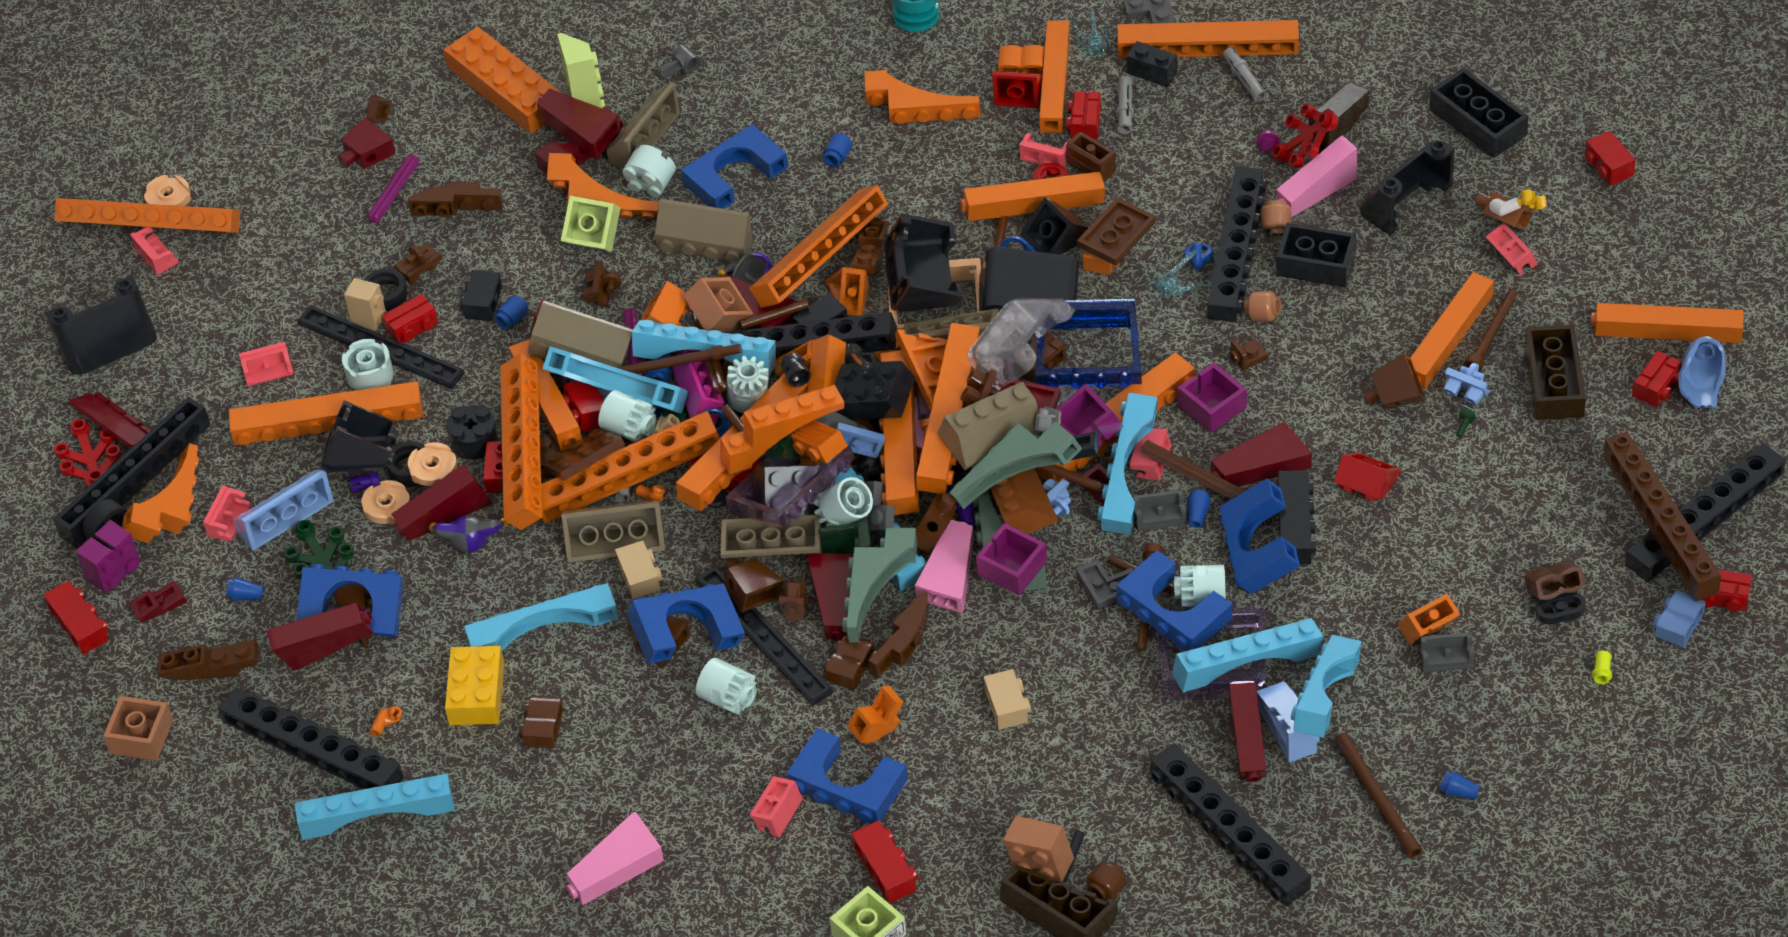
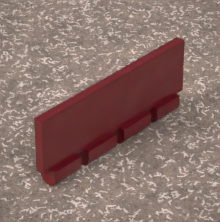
(110, 418)

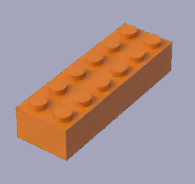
(498, 76)

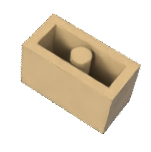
(365, 304)
(638, 569)
(1006, 699)

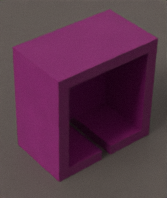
(1218, 397)
(1088, 413)
(1015, 561)
(104, 566)

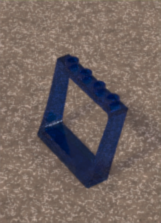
(1094, 314)

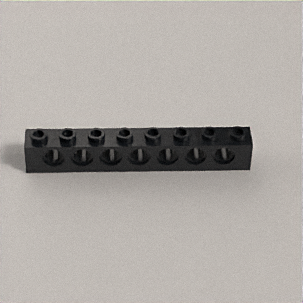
(1235, 244)
(870, 332)
(135, 467)
(1712, 506)
(308, 741)
(1225, 811)

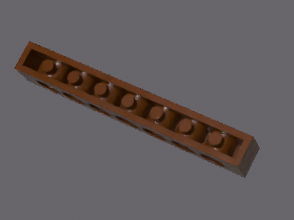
(1662, 516)

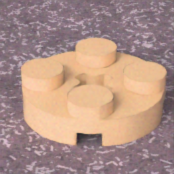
(159, 186)
(432, 452)
(386, 491)

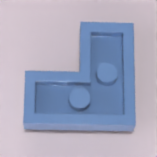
(861, 440)

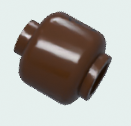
(1106, 881)

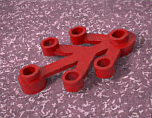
(1325, 122)
(88, 457)

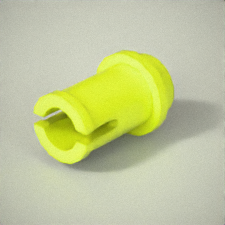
(1602, 672)

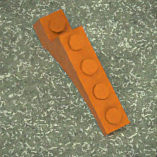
(914, 104)
(565, 172)
(773, 422)
(170, 506)

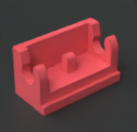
(1041, 153)
(1511, 248)
(153, 250)
(266, 364)
(1151, 467)
(224, 509)
(776, 805)

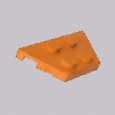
(924, 359)

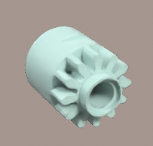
(746, 383)
(627, 416)
(844, 502)
(1197, 583)
(726, 686)

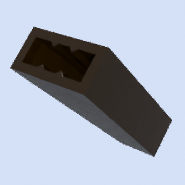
(1348, 106)

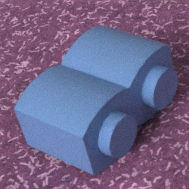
(1679, 618)

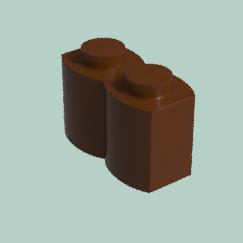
(1553, 581)
(848, 662)
(542, 721)

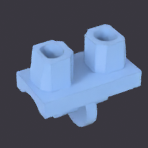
(1468, 379)
(1058, 496)

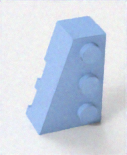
(1276, 707)

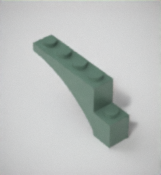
(1013, 455)
(990, 524)
(872, 571)

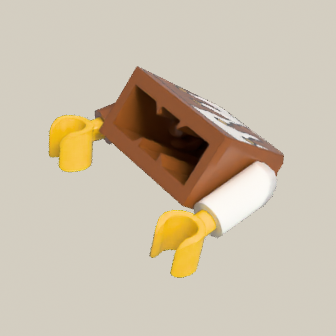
(1511, 211)

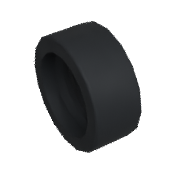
(390, 276)
(401, 452)
(99, 514)

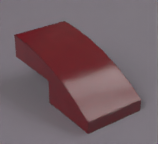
(152, 605)

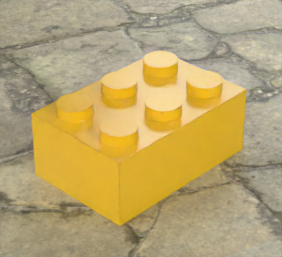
(474, 685)

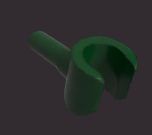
(1468, 414)

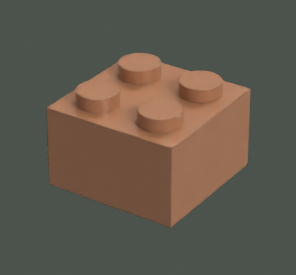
(717, 304)
(138, 728)
(1039, 847)

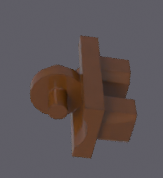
(418, 261)
(602, 285)
(983, 384)
(795, 599)

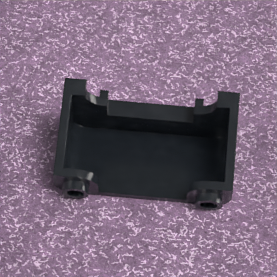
(1426, 169)
(920, 265)
(1025, 274)
(102, 331)
(359, 441)

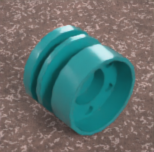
(915, 14)

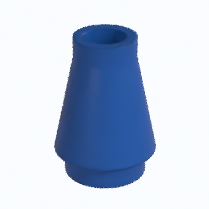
(1197, 505)
(241, 589)
(1459, 786)

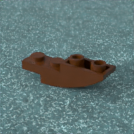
(447, 198)
(871, 246)
(907, 633)
(206, 663)

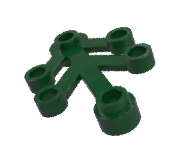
(320, 556)

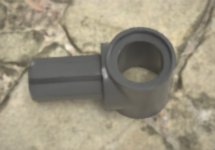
(682, 61)

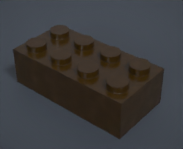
(1554, 372)

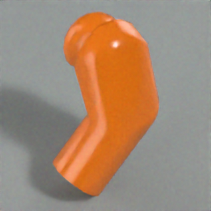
(646, 493)
(385, 718)

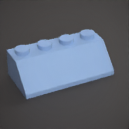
(284, 509)

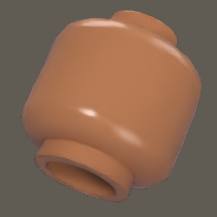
(1275, 216)
(1263, 306)

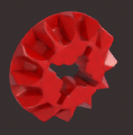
(1051, 169)

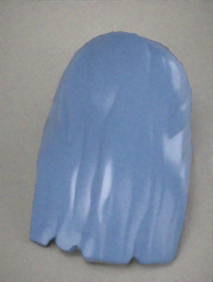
(1702, 372)

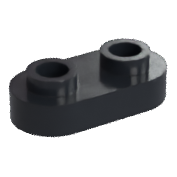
(1560, 608)

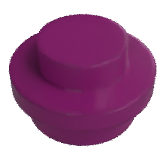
(1267, 140)

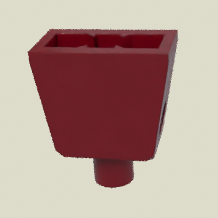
(366, 145)

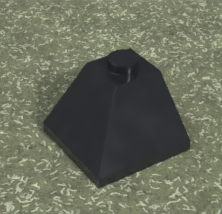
(1053, 228)

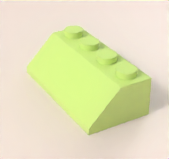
(580, 70)

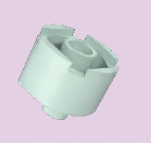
(648, 170)
(367, 365)

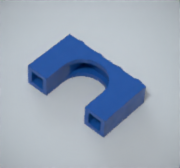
(746, 146)
(1240, 519)
(385, 590)
(708, 604)
(1186, 628)
(866, 801)

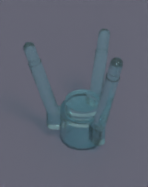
(1095, 42)
(1168, 283)

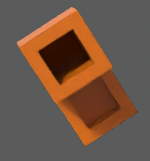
(877, 720)

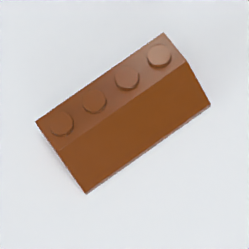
(1024, 502)

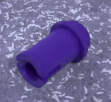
(366, 481)
(966, 515)

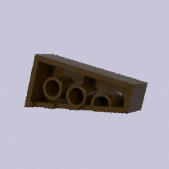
(1056, 905)

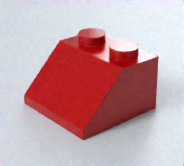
(1017, 89)
(1366, 475)

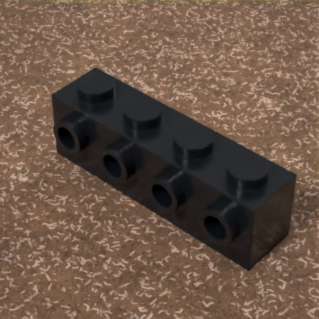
(1295, 518)

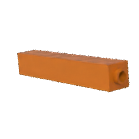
(1054, 77)
(1026, 196)
(1667, 322)
(1451, 327)
(825, 363)
(551, 403)

